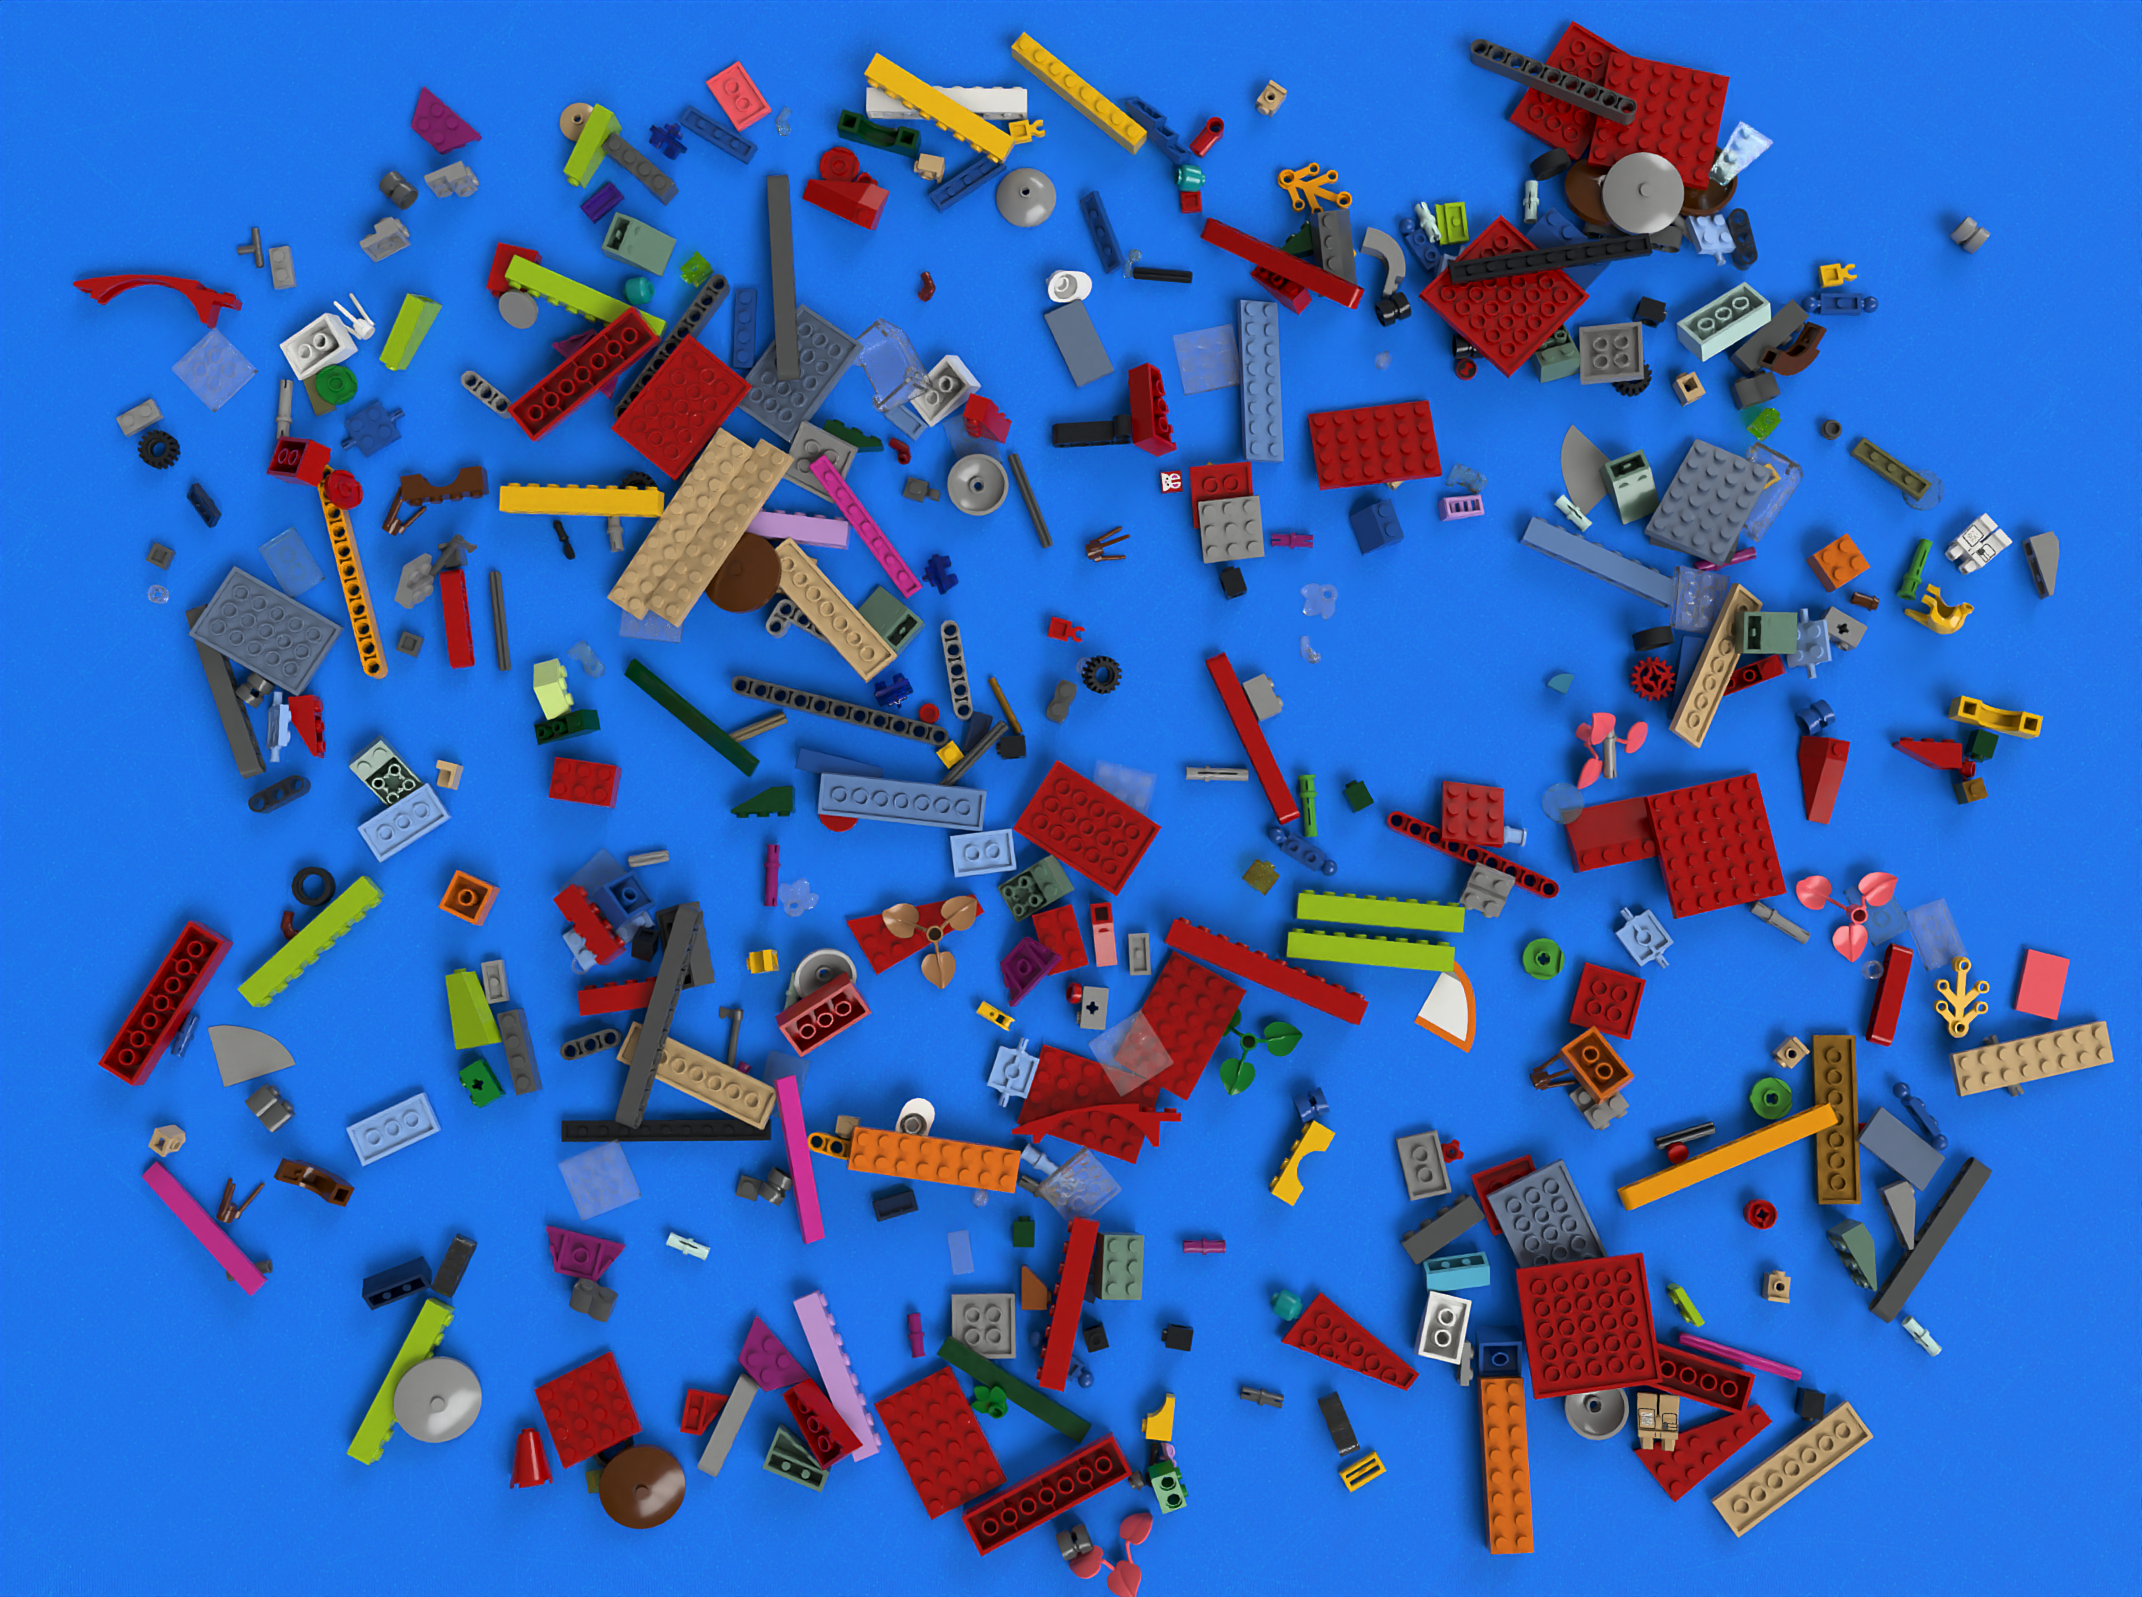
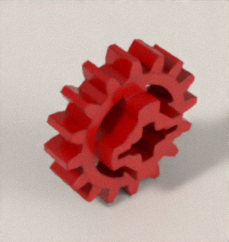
(1651, 671)

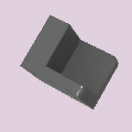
(457, 559)

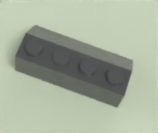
(1333, 243)
(700, 966)

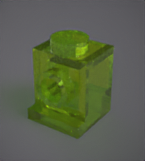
(696, 277)
(1760, 428)

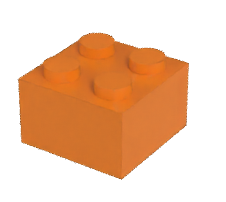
(1837, 563)
(469, 897)

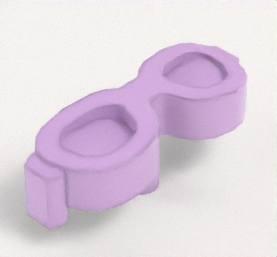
(1168, 1451)

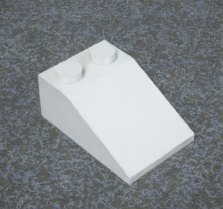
(318, 346)
(950, 389)
(1443, 1328)

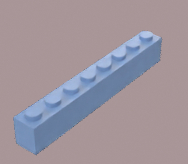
(1598, 562)

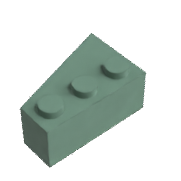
(795, 1460)

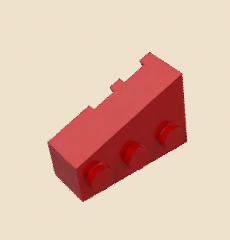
(983, 419)

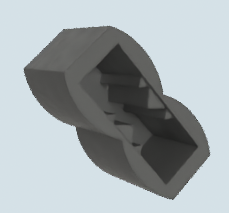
(1754, 390)
(1059, 706)
(270, 1107)
(593, 1299)

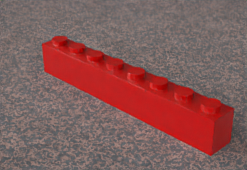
(1068, 1304)

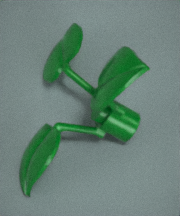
(1281, 1041)

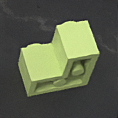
(551, 688)

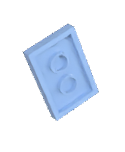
(983, 853)

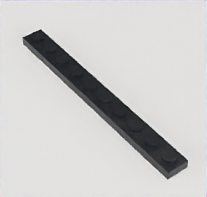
(1549, 259)
(664, 1130)

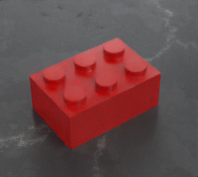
(299, 461)
(585, 782)
(1060, 933)

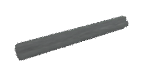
(1030, 500)
(499, 621)
(982, 746)

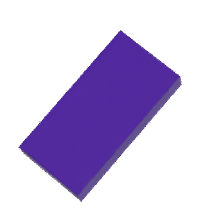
(602, 202)

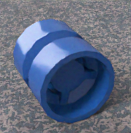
(1817, 716)
(1304, 1108)

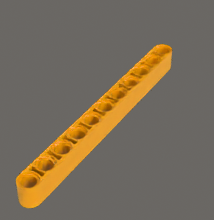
(349, 583)
(1727, 1156)

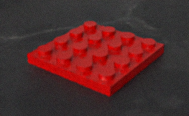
(588, 1410)

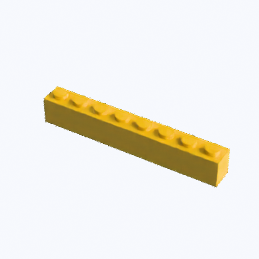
(1079, 93)
(939, 108)
(581, 501)

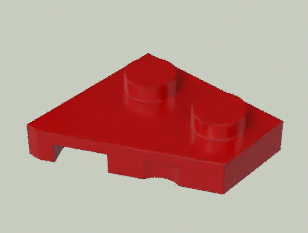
(700, 1410)

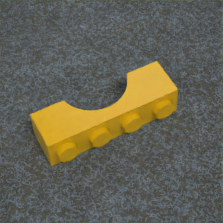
(2009, 722)
(1314, 1138)

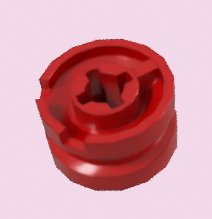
(1753, 1208)

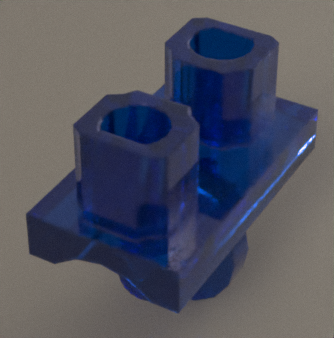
(660, 136)
(937, 576)
(895, 693)

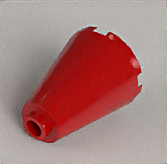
(530, 1461)

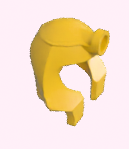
(1942, 618)

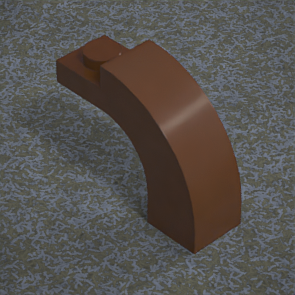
(1798, 356)
(316, 1179)

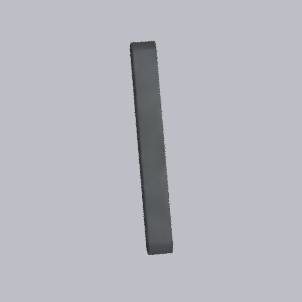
(1558, 89)
(674, 339)
(229, 704)
(1930, 1239)

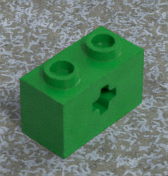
(490, 1090)

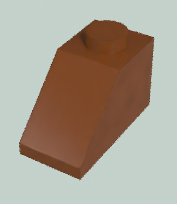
(1033, 1291)

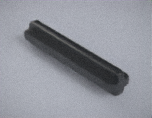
(1162, 275)
(1685, 1135)

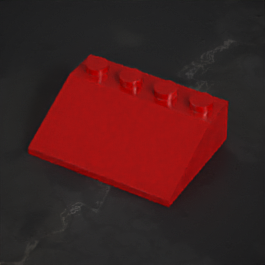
(1610, 835)

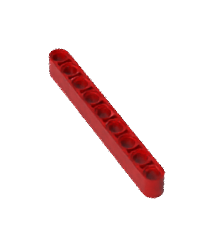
(1282, 263)
(1252, 738)
(1461, 854)

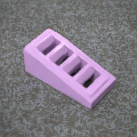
(1448, 510)

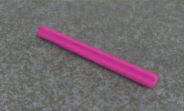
(1739, 1356)

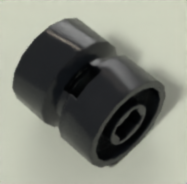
(1390, 310)
(1463, 349)

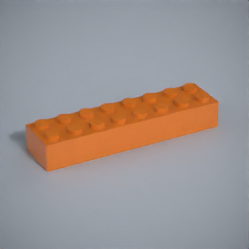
(933, 1159)
(1505, 1464)

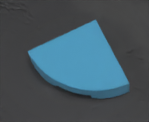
(1561, 683)

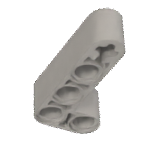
(791, 618)

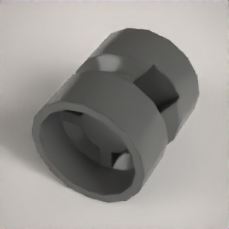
(398, 190)
(257, 682)
(775, 1187)
(1070, 1548)

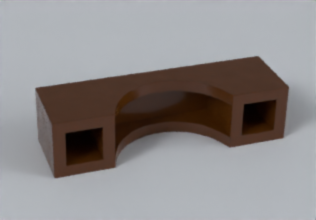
(470, 483)

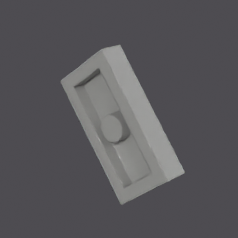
(282, 267)
(139, 417)
(1139, 954)
(495, 981)
(1464, 1371)

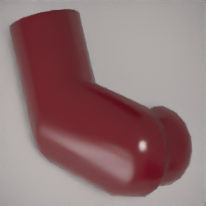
(903, 450)

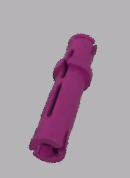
(1739, 556)
(771, 881)

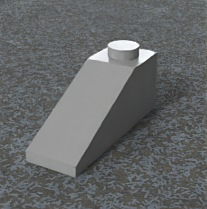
(2042, 557)
(1900, 1208)

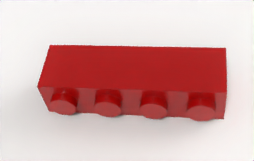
(616, 998)

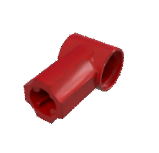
(1207, 138)

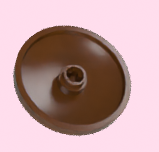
(1583, 192)
(1711, 201)
(747, 576)
(642, 1486)

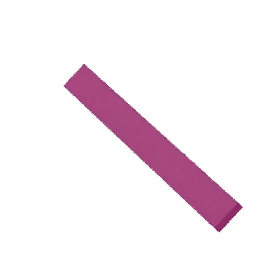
(865, 526)
(799, 1158)
(204, 1228)

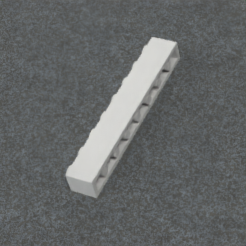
(985, 103)

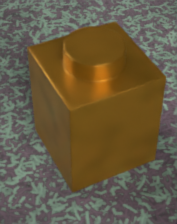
(1970, 791)

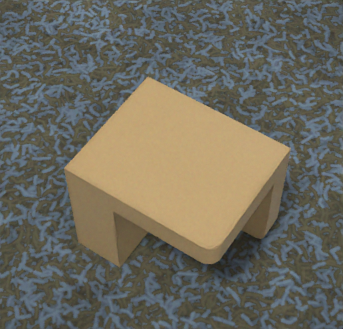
(449, 774)

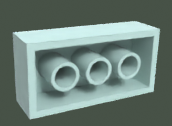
(1724, 321)

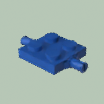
(372, 429)

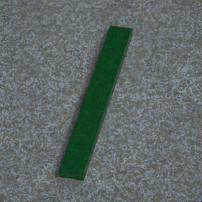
(692, 717)
(1014, 1388)

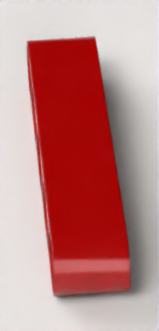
(457, 618)
(1889, 995)

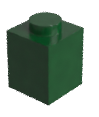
(1981, 745)
(1357, 796)
(1023, 1232)

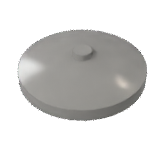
(1642, 194)
(437, 1399)

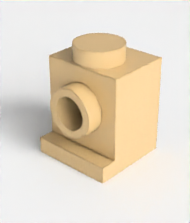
(1276, 93)
(930, 167)
(1694, 386)
(1781, 1052)
(845, 1125)
(173, 1140)
(1769, 1286)

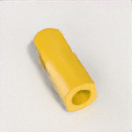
(992, 1013)

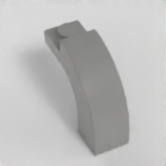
(1390, 254)

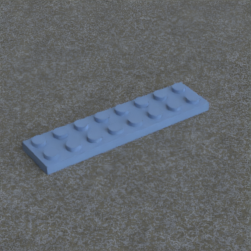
(1260, 381)
(901, 801)

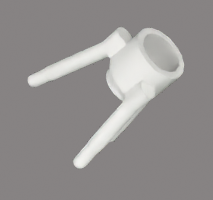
(363, 328)

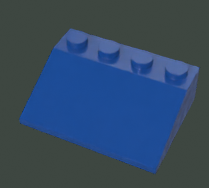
(1557, 231)

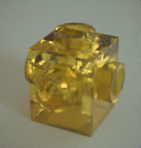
(1261, 876)

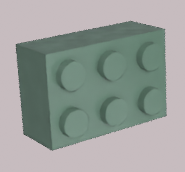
(1118, 1266)

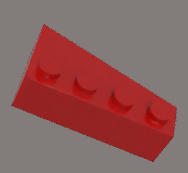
(1149, 411)
(590, 924)
(821, 1424)

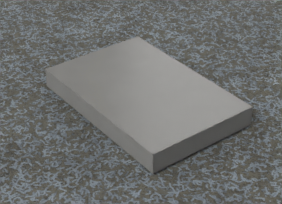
(1423, 1165)

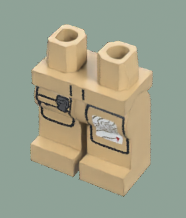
(1660, 1425)

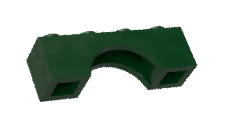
(896, 140)

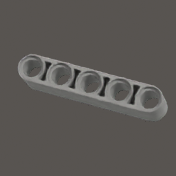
(951, 662)
(728, 1425)

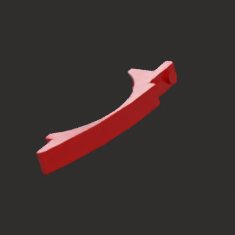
(204, 299)
(1147, 1120)

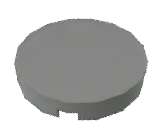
(518, 308)

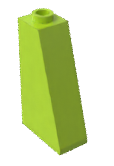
(588, 150)
(409, 330)
(470, 1011)

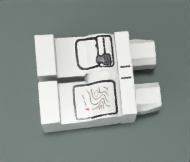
(1971, 550)

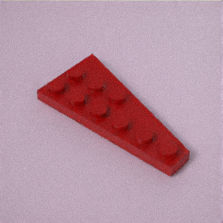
(886, 949)
(1340, 1339)
(1701, 1450)

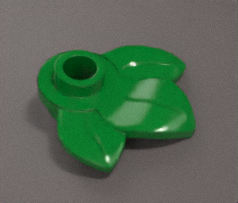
(990, 1401)

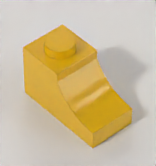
(762, 961)
(1159, 1424)

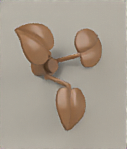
(958, 911)

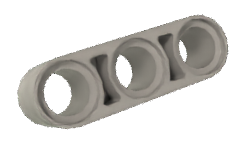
(479, 390)

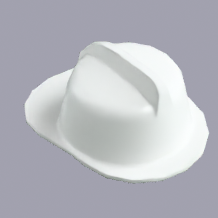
(1068, 286)
(916, 1117)

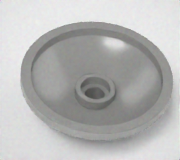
(1026, 209)
(976, 469)
(808, 975)
(1601, 1421)

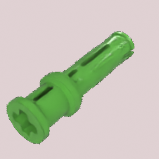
(1912, 578)
(1310, 830)

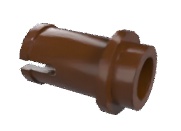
(1865, 601)

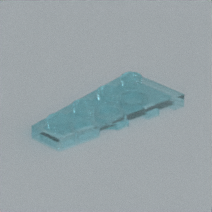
(1738, 153)

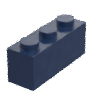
(397, 1283)

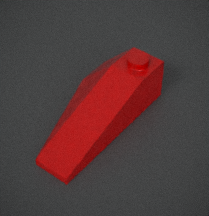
(850, 200)
(1822, 770)

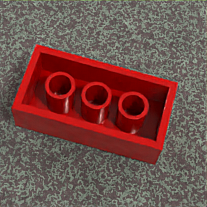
(823, 1014)

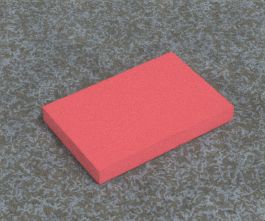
(738, 96)
(2041, 984)

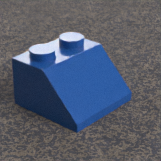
(1376, 527)
(624, 900)
(1498, 1351)

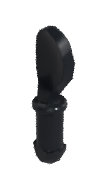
(567, 548)
(1154, 1451)

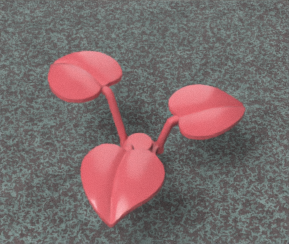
(1601, 726)
(1877, 891)
(1126, 1575)

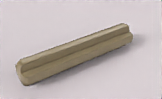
(759, 727)

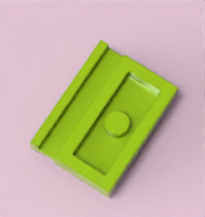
(1451, 223)
(1688, 1310)

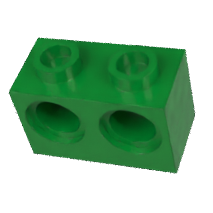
(1167, 1486)

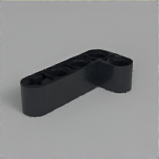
(1093, 433)

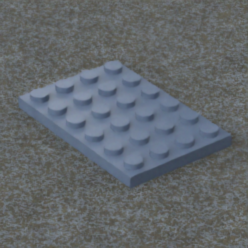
(823, 360)
(1708, 502)
(266, 631)
(1545, 1218)

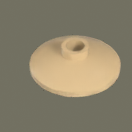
(568, 126)

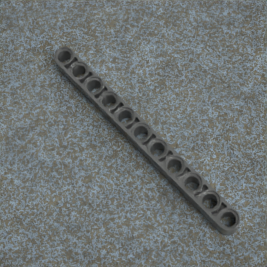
(783, 278)
(831, 706)
(659, 1016)

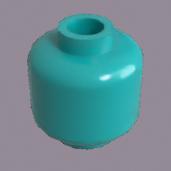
(1189, 178)
(638, 291)
(1286, 1305)

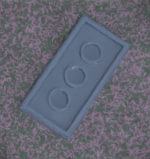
(1079, 343)
(1900, 1148)

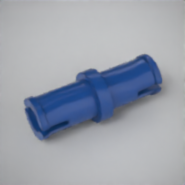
(185, 1035)

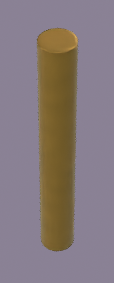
(1005, 706)

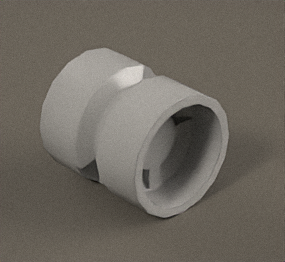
(1970, 235)

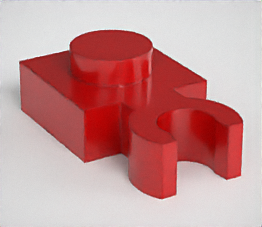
(1061, 630)

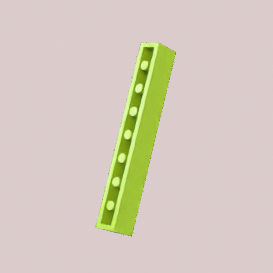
(571, 294)
(1380, 912)
(311, 941)
(1368, 951)
(419, 1345)

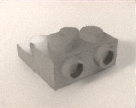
(453, 179)
(389, 239)
(415, 582)
(1486, 890)
(1598, 1115)

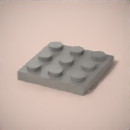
(1611, 353)
(808, 447)
(1231, 529)
(985, 1323)

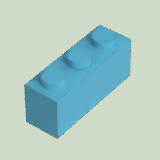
(1456, 1272)

